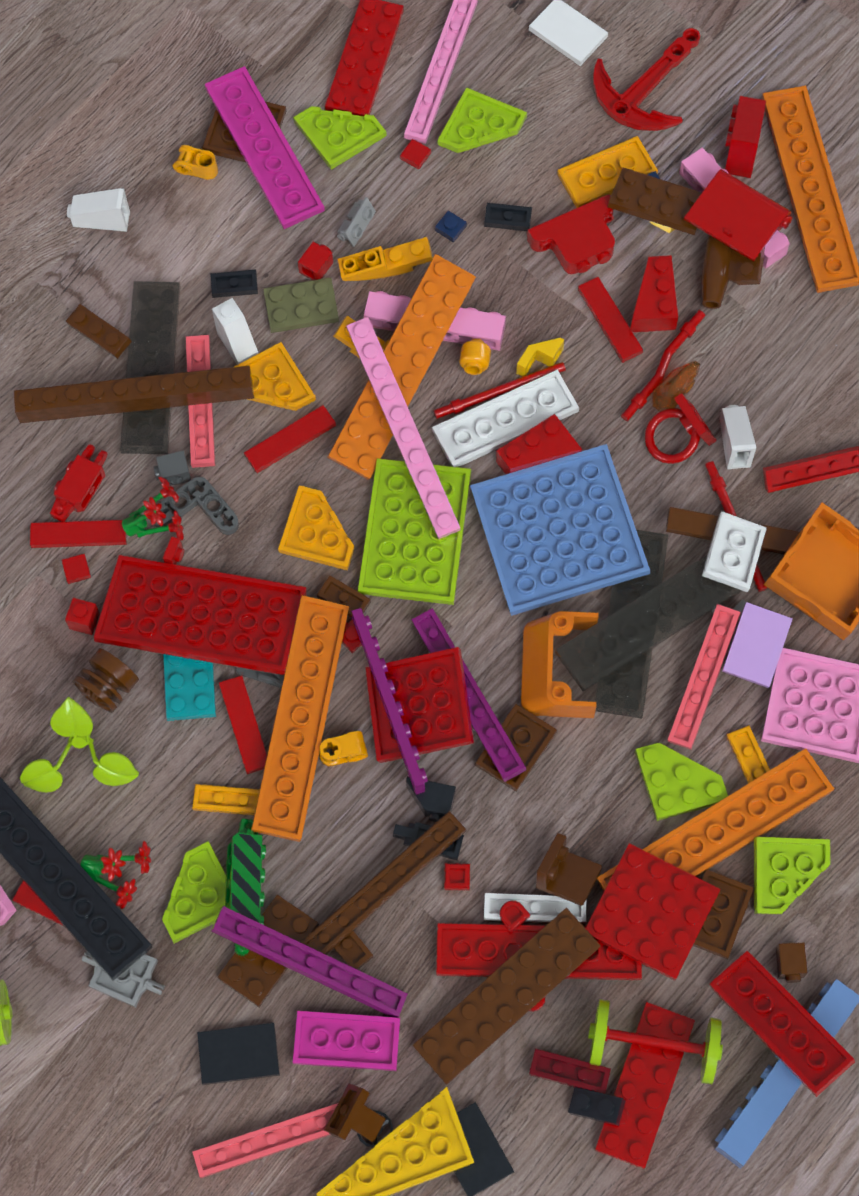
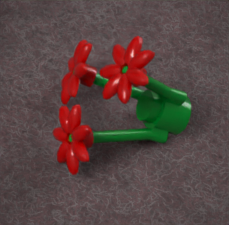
(137, 522)
(110, 864)

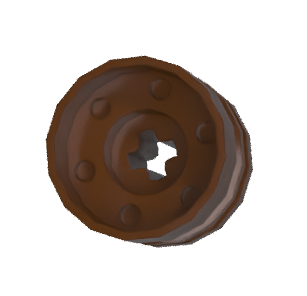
(109, 675)

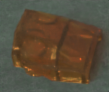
(676, 382)

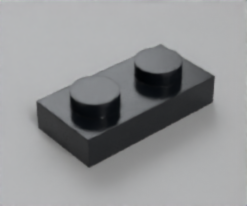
(508, 217)
(234, 283)
(596, 1106)

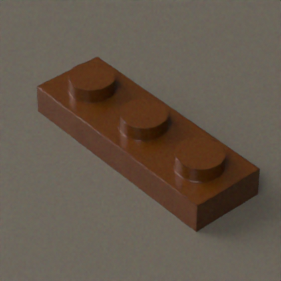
(98, 331)

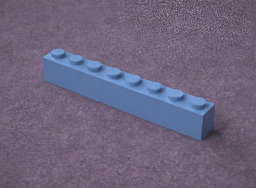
(780, 1082)

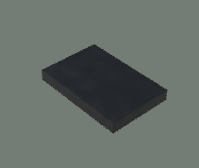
(238, 1053)
(490, 1161)

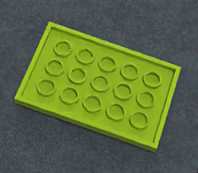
(400, 543)

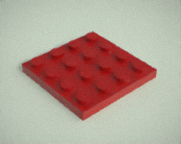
(432, 702)
(652, 911)

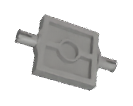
(130, 984)

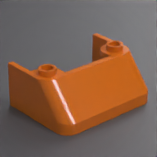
(538, 691)

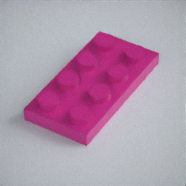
(346, 1041)

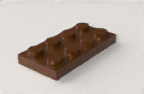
(654, 200)
(256, 975)

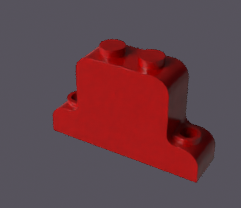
(578, 236)

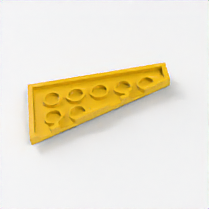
(412, 1154)

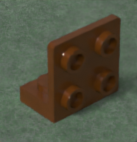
(566, 873)

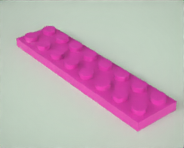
(264, 147)

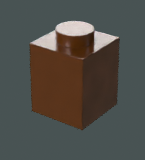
(791, 961)

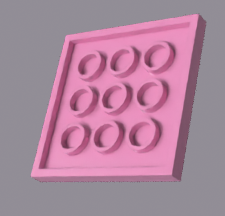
(814, 705)

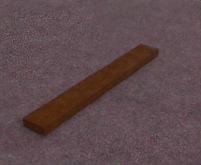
(385, 884)

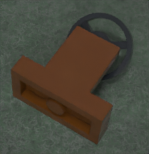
(354, 1115)

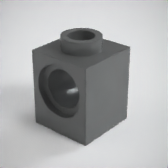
(173, 468)

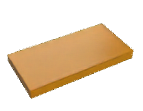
(599, 173)

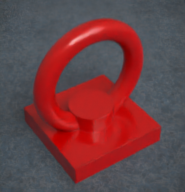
(692, 423)

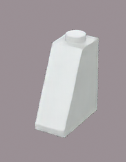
(100, 210)
(234, 331)
(737, 437)

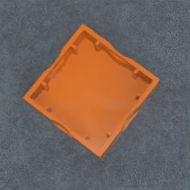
(822, 572)

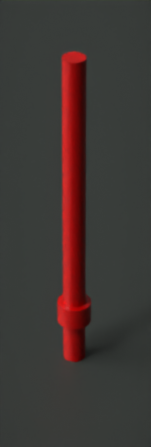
(458, 406)
(718, 486)

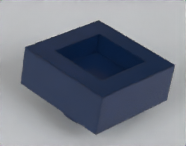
(450, 226)

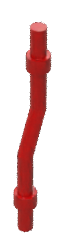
(640, 399)

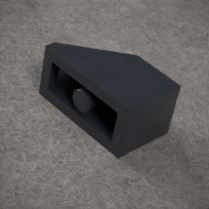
(436, 799)

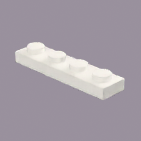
(540, 907)

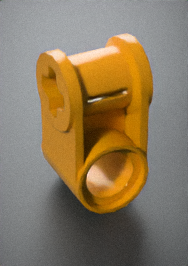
(192, 162)
(346, 749)

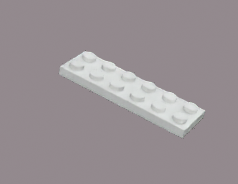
(504, 419)

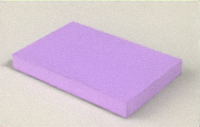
(757, 645)

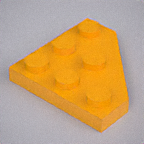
(278, 379)
(315, 531)

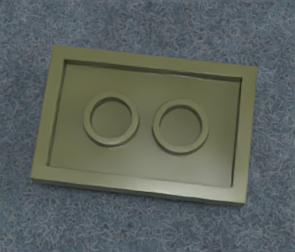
(301, 305)

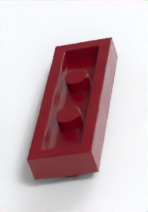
(569, 1071)

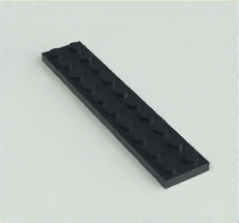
(67, 888)

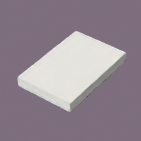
(568, 31)
(734, 551)

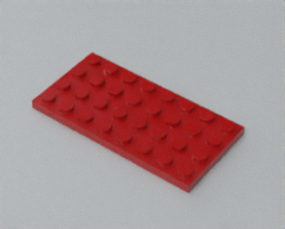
(200, 614)

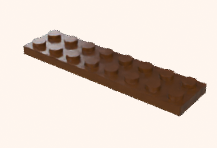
(506, 996)

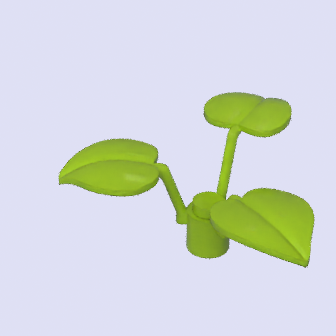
(74, 722)

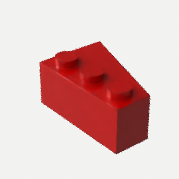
(744, 136)
(656, 300)
(536, 446)

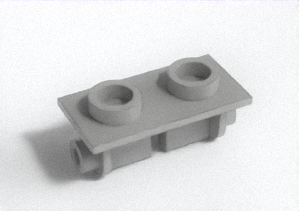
(361, 215)

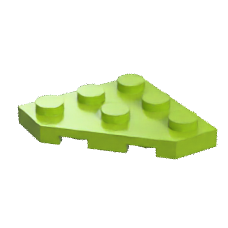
(480, 121)
(338, 133)
(676, 782)
(786, 870)
(196, 894)

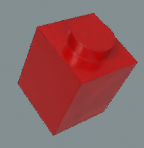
(315, 261)
(82, 616)

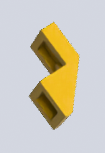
(544, 352)

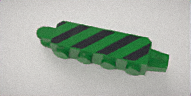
(245, 875)

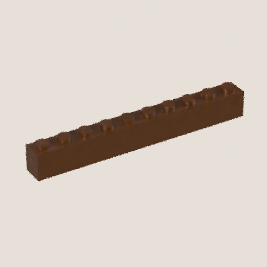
(133, 394)

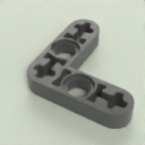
(202, 500)

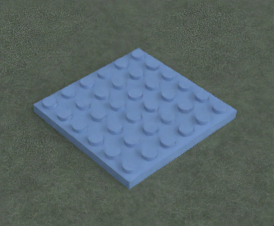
(559, 529)

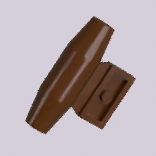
(726, 265)

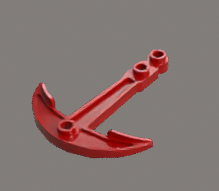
(630, 100)

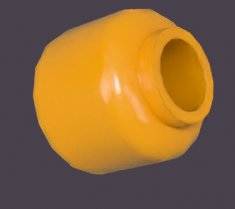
(475, 356)

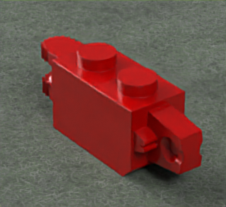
(78, 484)

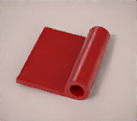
(738, 215)

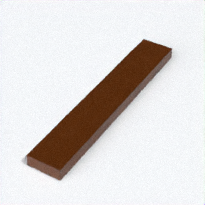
(703, 527)

